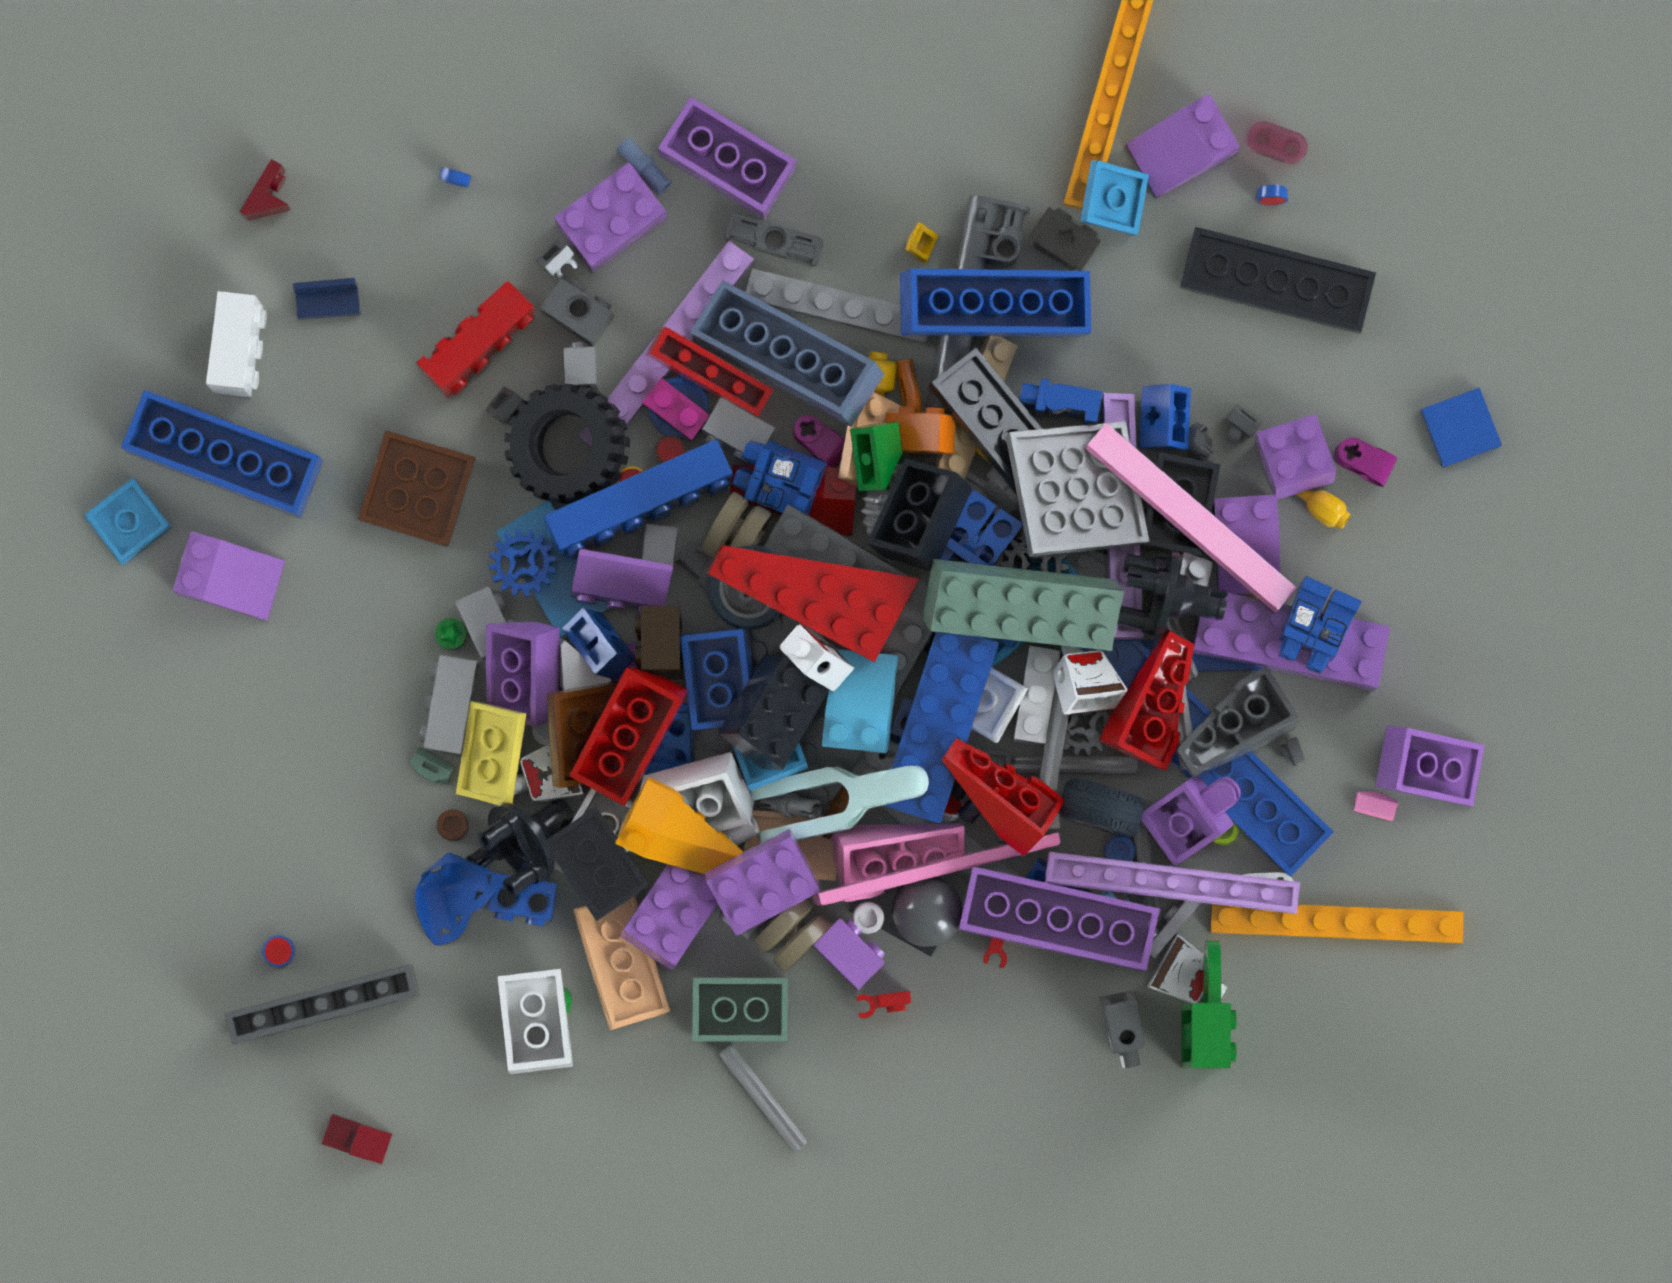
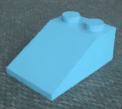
(862, 706)

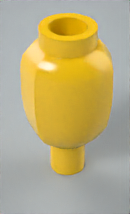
(1326, 508)

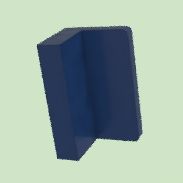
(327, 298)

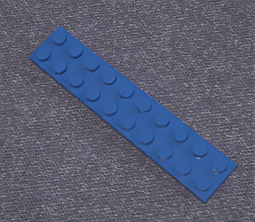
(1267, 807)

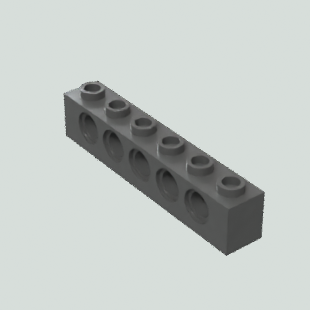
(322, 1004)

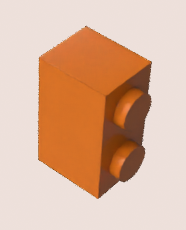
(925, 432)

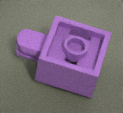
(1191, 816)

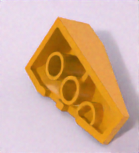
(671, 832)

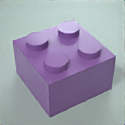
(1295, 457)
(849, 953)

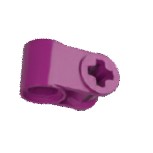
(824, 445)
(1370, 464)

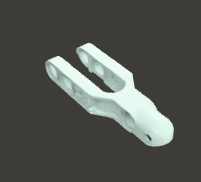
(863, 791)

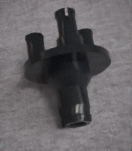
(1171, 594)
(522, 842)

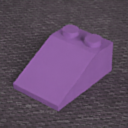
(1183, 146)
(1255, 523)
(228, 576)
(1429, 765)

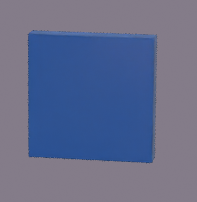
(1461, 427)

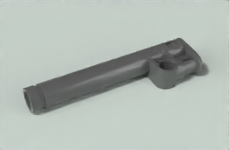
(983, 231)

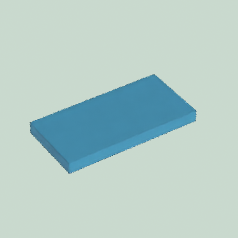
(555, 598)

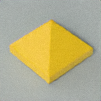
(921, 242)

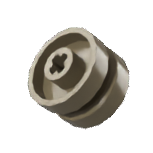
(732, 529)
(792, 933)

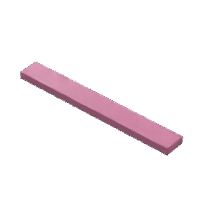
(1190, 517)
(927, 871)

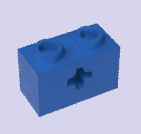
(1165, 417)

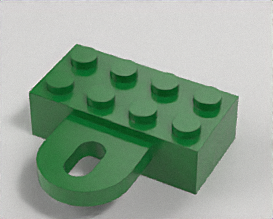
(1208, 1024)

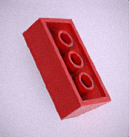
(628, 734)

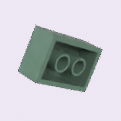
(740, 1010)

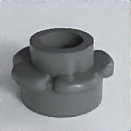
(1292, 751)

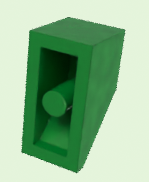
(875, 454)

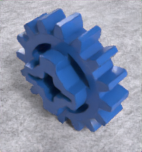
(532, 549)

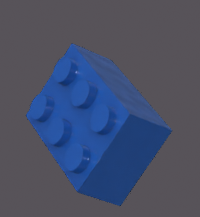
(715, 673)

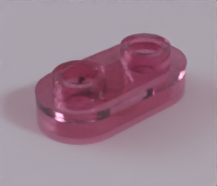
(1277, 140)

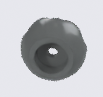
(1199, 442)

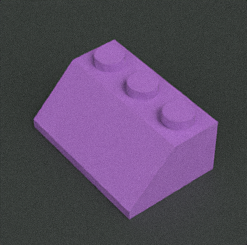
(620, 581)
(522, 667)

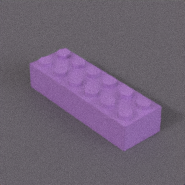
(1251, 637)
(1058, 919)

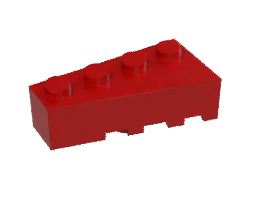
(477, 340)

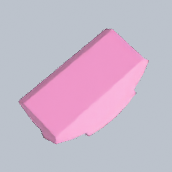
(1375, 804)

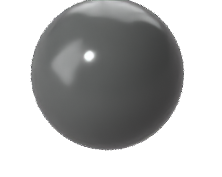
(927, 912)

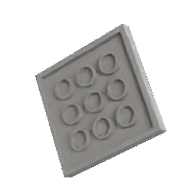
(1069, 495)

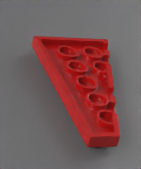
(833, 599)

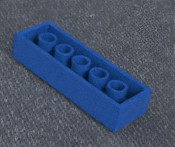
(995, 303)
(222, 454)
(638, 499)
(941, 713)

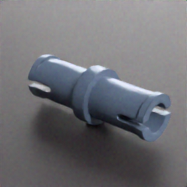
(644, 166)

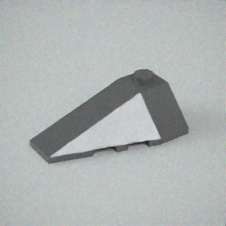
(1244, 721)

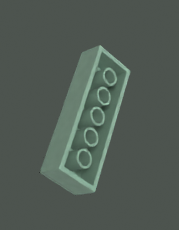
(1022, 605)

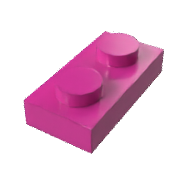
(676, 409)

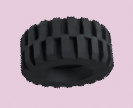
(529, 433)

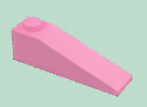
(888, 848)

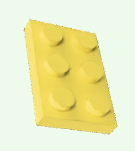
(491, 753)

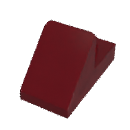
(261, 201)
(356, 1139)

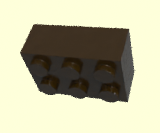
(660, 639)

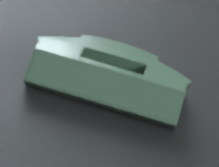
(431, 767)

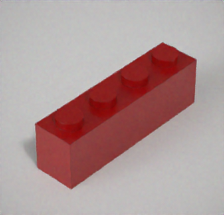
(709, 371)

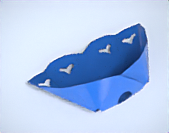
(451, 894)

